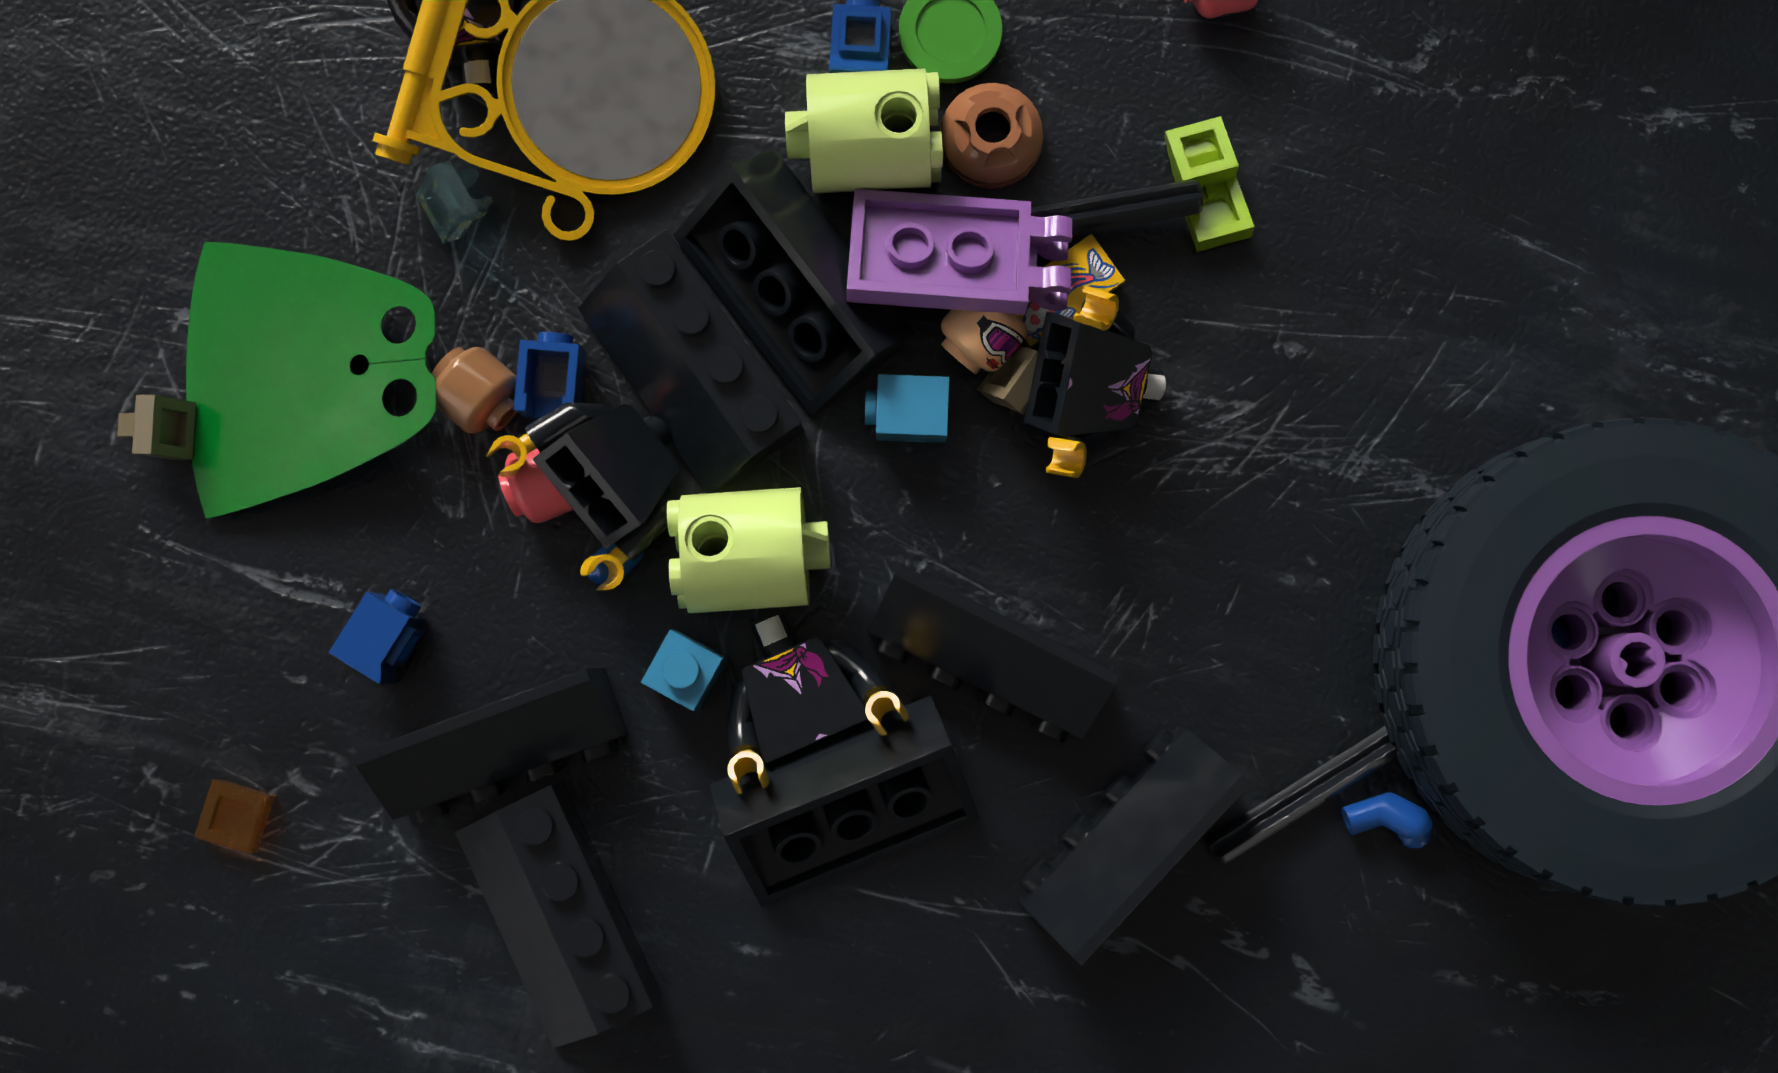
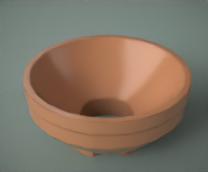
(987, 163)

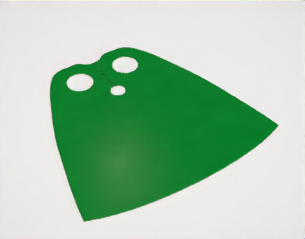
(276, 376)

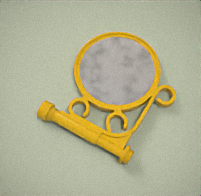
(587, 88)

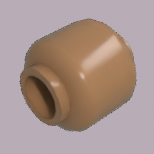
(475, 389)

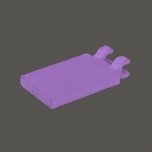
(955, 253)

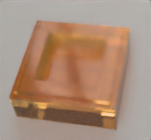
(234, 816)

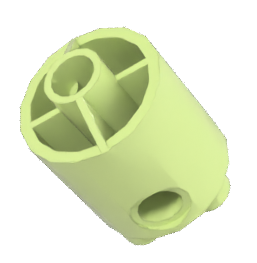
(851, 136)
(763, 554)

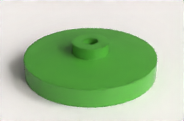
(950, 37)

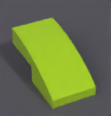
(1206, 155)

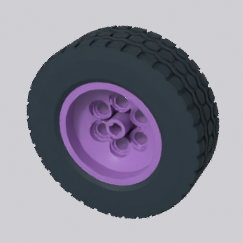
(1471, 665)

